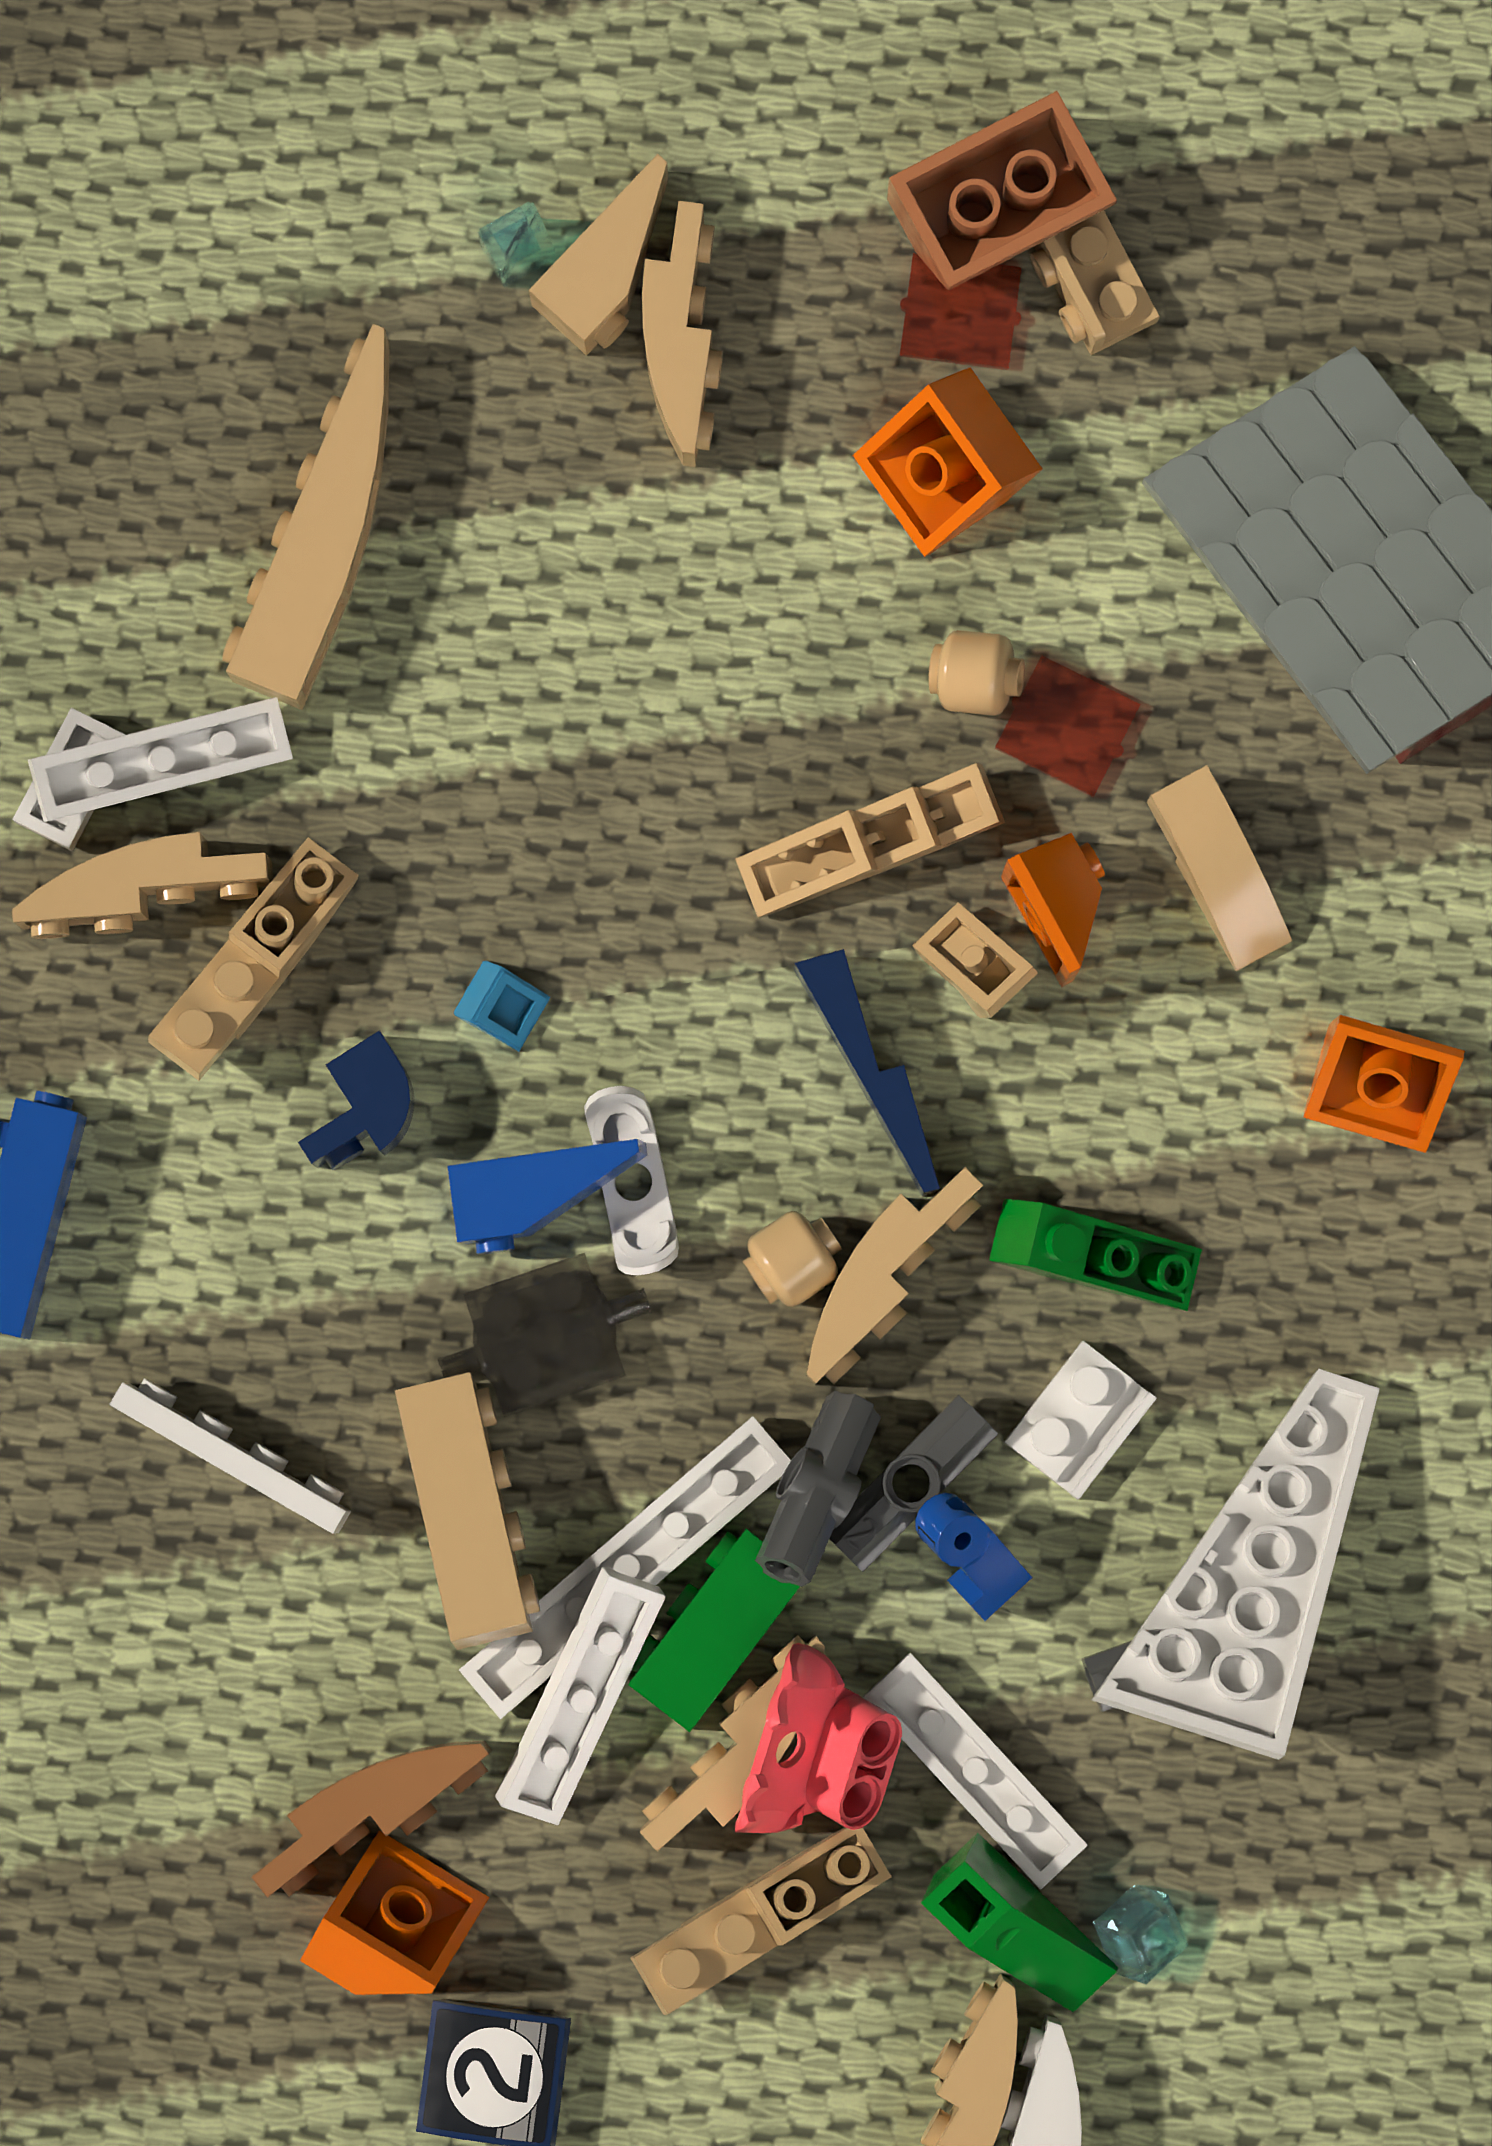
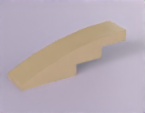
(869, 840)

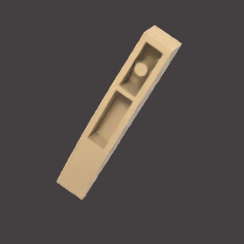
(320, 542)

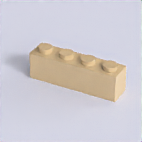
(465, 1510)

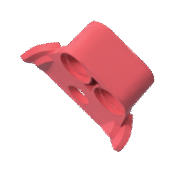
(839, 1755)

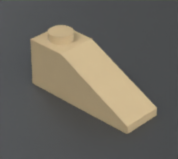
(598, 274)

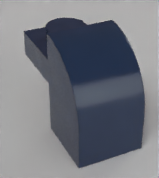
(380, 1103)

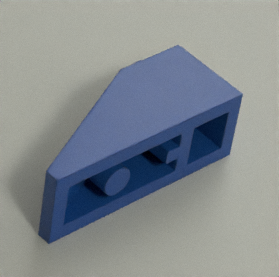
(528, 1191)

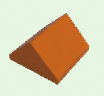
(1382, 1083)

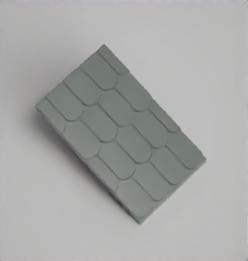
(1348, 555)

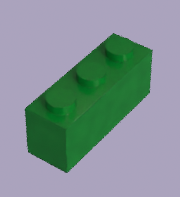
(711, 1632)

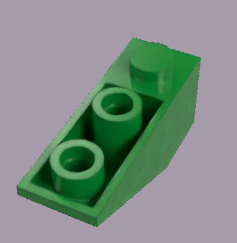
(1094, 1253)
(1015, 1925)

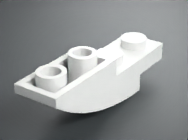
(1049, 2102)

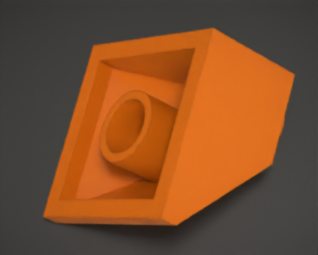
(1058, 899)
(393, 1923)

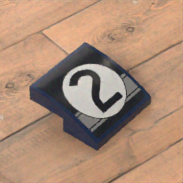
(493, 2074)

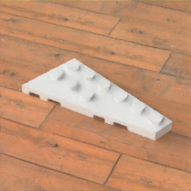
(1245, 1608)

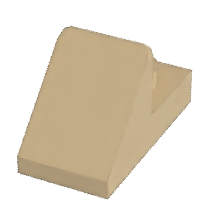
(974, 961)

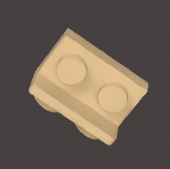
(1095, 283)

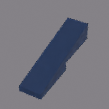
(888, 1091)

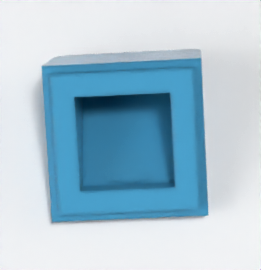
(501, 1005)

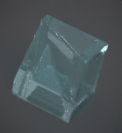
(516, 243)
(1141, 1933)

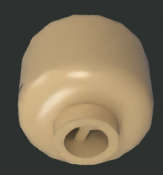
(975, 672)
(792, 1258)

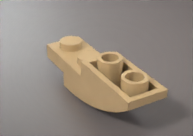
(676, 354)
(115, 885)
(254, 959)
(865, 1292)
(720, 1770)
(760, 1917)
(977, 2071)

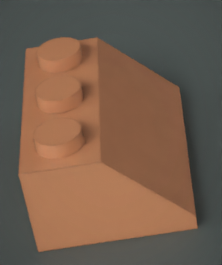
(999, 192)

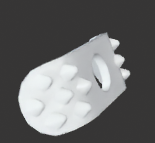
(645, 1228)

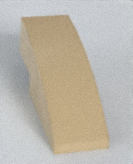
(1220, 867)

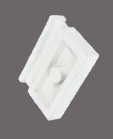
(1080, 1420)

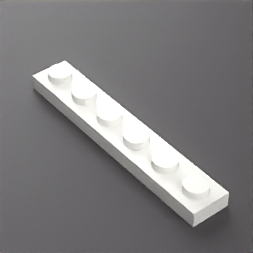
(642, 1549)

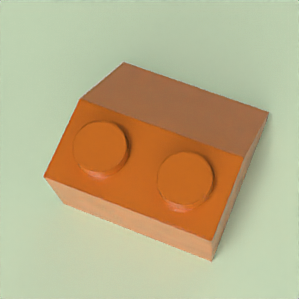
(947, 460)

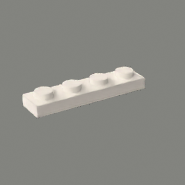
(160, 759)
(209, 1440)
(580, 1696)
(977, 1772)

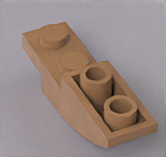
(390, 1791)

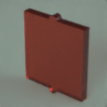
(963, 324)
(1067, 726)

